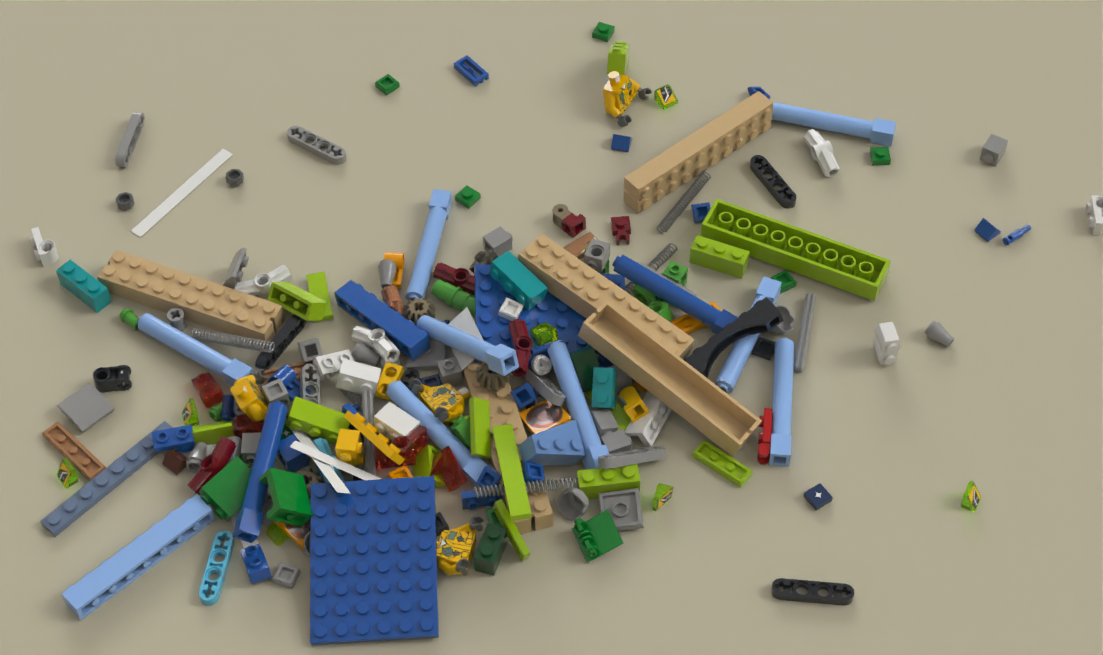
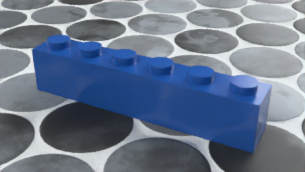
(378, 314)

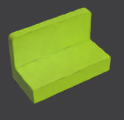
(212, 432)
(424, 464)

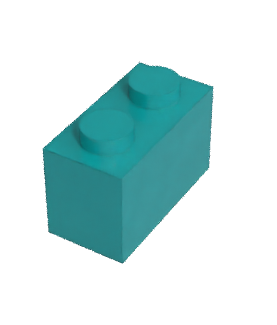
(604, 388)

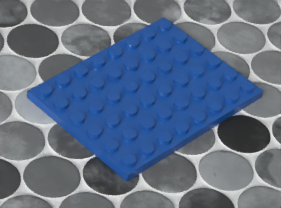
(495, 330)
(373, 561)

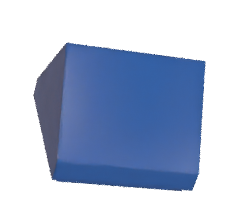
(621, 143)
(987, 230)
(524, 395)

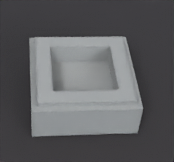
(286, 575)

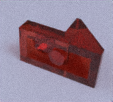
(447, 466)

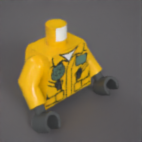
(619, 94)
(250, 397)
(441, 400)
(457, 547)

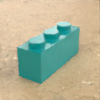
(518, 280)
(83, 286)

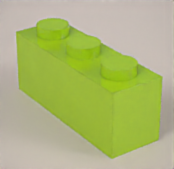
(618, 57)
(719, 256)
(297, 301)
(315, 419)
(607, 480)

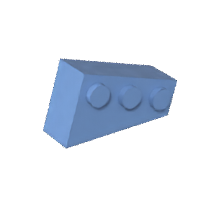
(554, 446)

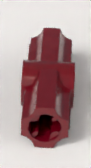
(456, 277)

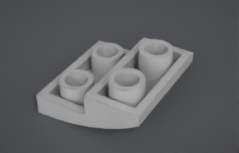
(235, 270)
(85, 407)

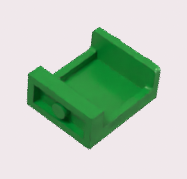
(227, 489)
(288, 497)

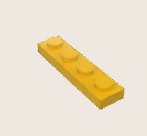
(379, 441)

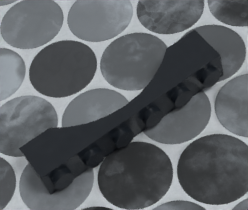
(759, 319)

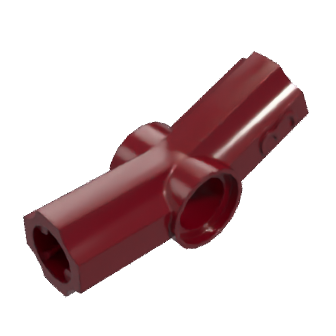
(522, 344)
(213, 463)

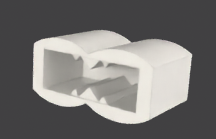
(886, 343)

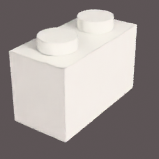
(358, 377)
(394, 422)

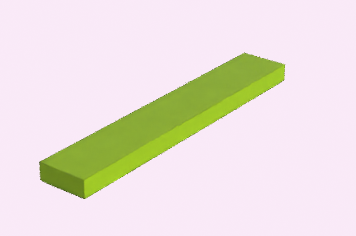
(511, 472)

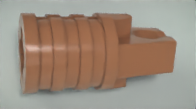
(392, 298)

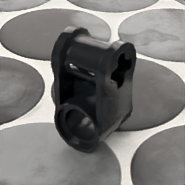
(111, 379)

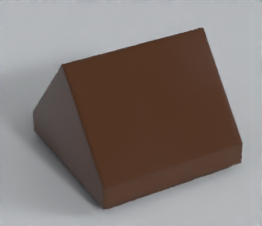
(174, 461)

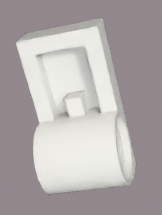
(1095, 211)
(46, 249)
(331, 363)

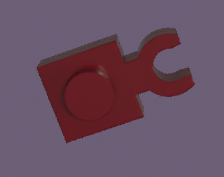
(621, 228)

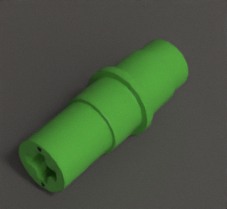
(454, 296)

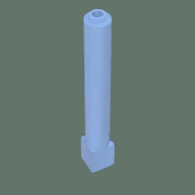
(878, 131)
(438, 212)
(742, 348)
(193, 349)
(499, 358)
(782, 403)
(576, 404)
(436, 430)

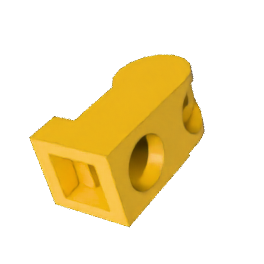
(388, 376)
(633, 403)

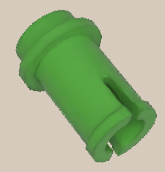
(130, 318)
(214, 411)

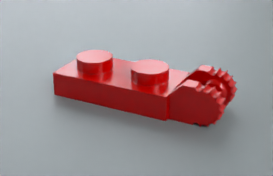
(764, 437)

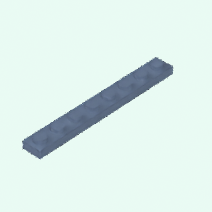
(102, 484)

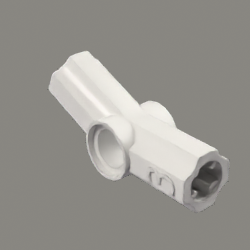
(822, 152)
(262, 282)
(377, 341)

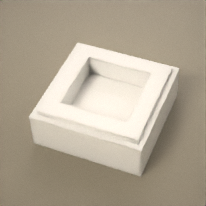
(510, 309)

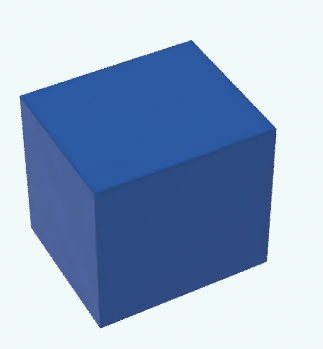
(290, 458)

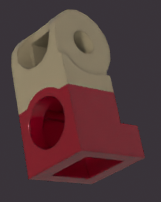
(568, 221)

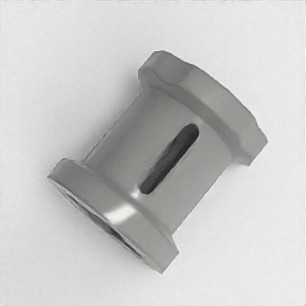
(176, 319)

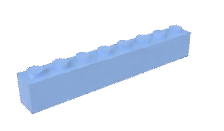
(138, 557)

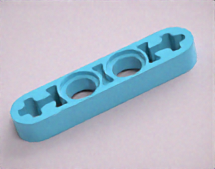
(216, 567)

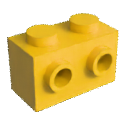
(350, 447)

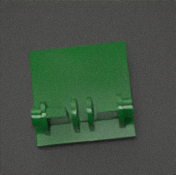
(597, 535)

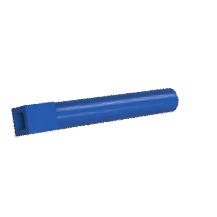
(673, 294)
(251, 516)

